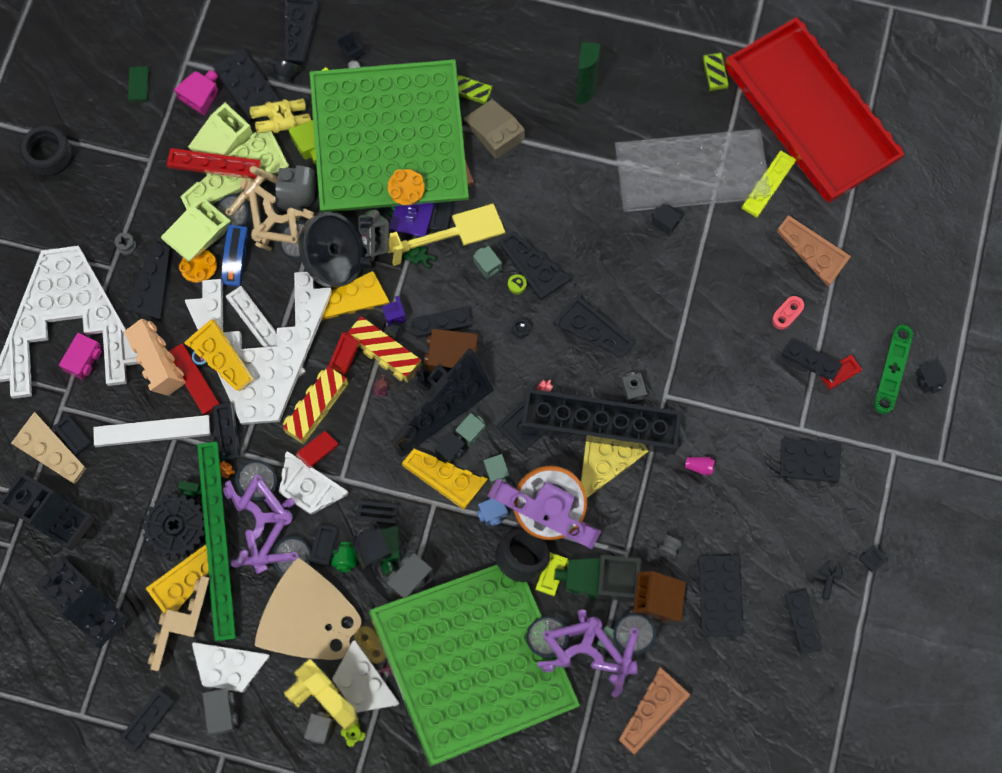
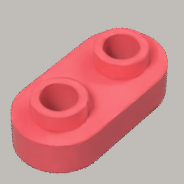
(788, 314)

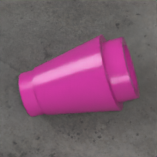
(701, 465)

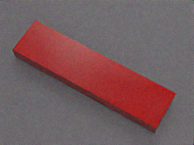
(194, 380)

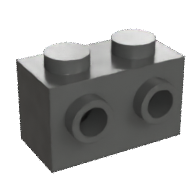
(219, 711)

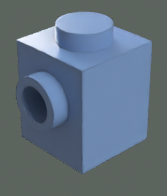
(491, 512)

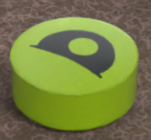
(517, 284)

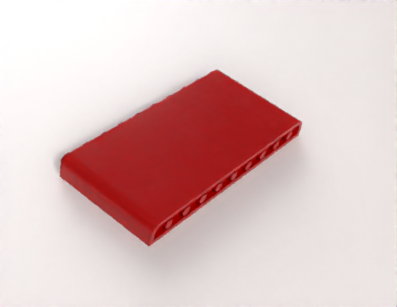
(813, 110)

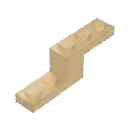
(178, 623)

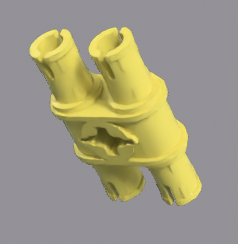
(279, 115)

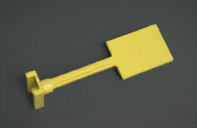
(470, 226)

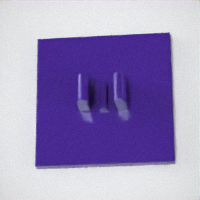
(412, 219)

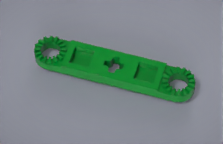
(889, 381)

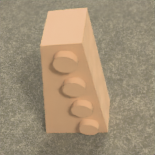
(154, 358)

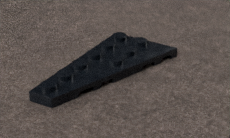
(454, 395)

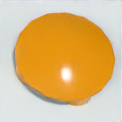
(406, 187)
(199, 268)

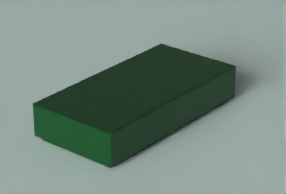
(138, 84)

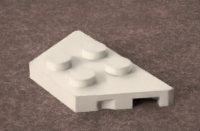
(307, 486)
(227, 667)
(362, 683)

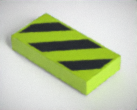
(715, 71)
(473, 90)

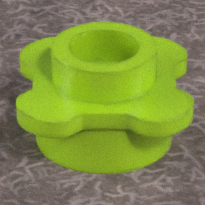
(351, 740)

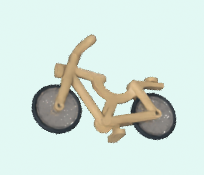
(237, 210)

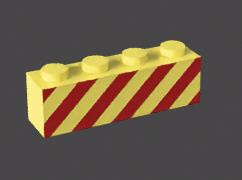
(385, 350)
(315, 405)

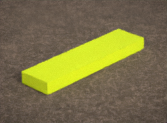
(776, 174)

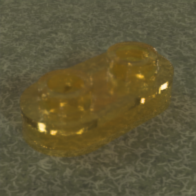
(371, 645)

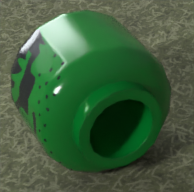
(344, 557)

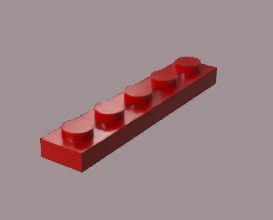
(212, 163)

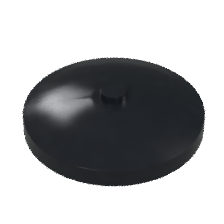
(331, 249)

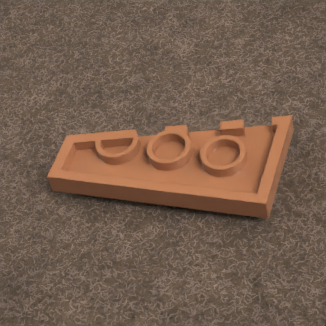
(655, 709)

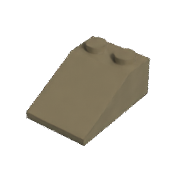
(495, 128)

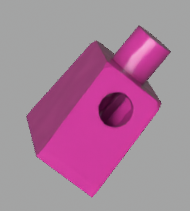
(198, 91)

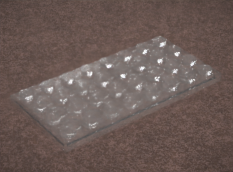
(692, 170)

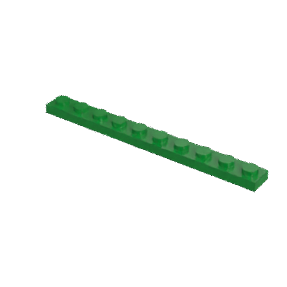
(216, 541)

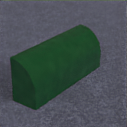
(587, 72)

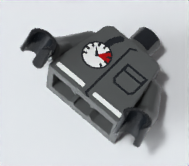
(374, 236)

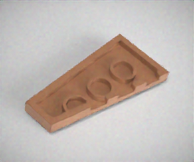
(817, 252)

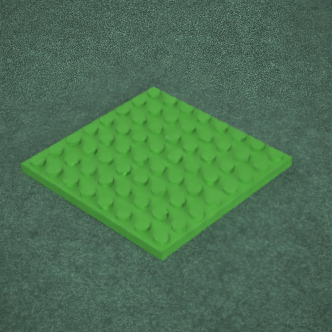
(387, 122)
(468, 663)

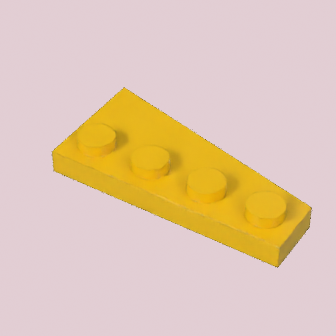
(358, 295)
(218, 352)
(453, 483)
(178, 584)

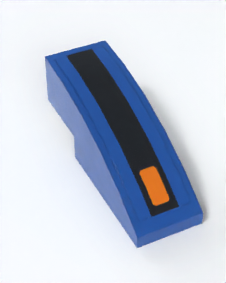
(234, 255)

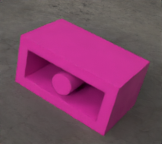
(80, 356)

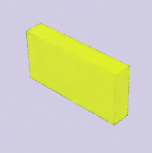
(546, 582)

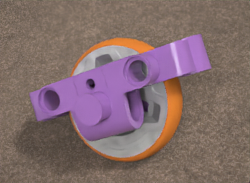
(548, 505)

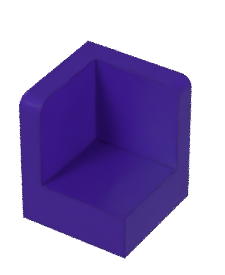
(394, 312)

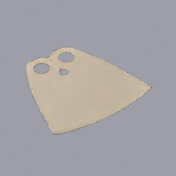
(298, 616)

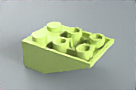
(222, 133)
(196, 229)

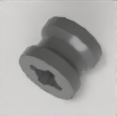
(128, 247)
(669, 546)

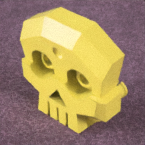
(313, 681)

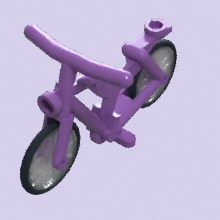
(257, 482)
(632, 634)

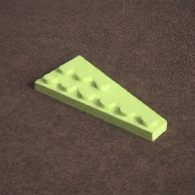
(215, 186)

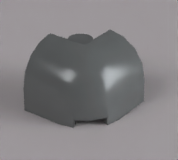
(296, 188)

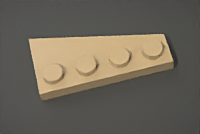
(44, 446)

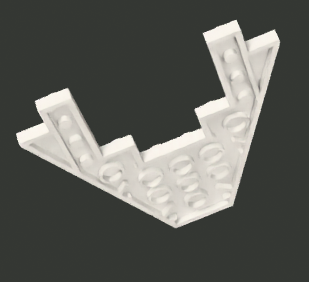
(59, 291)
(274, 367)

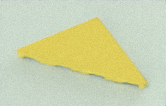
(604, 463)

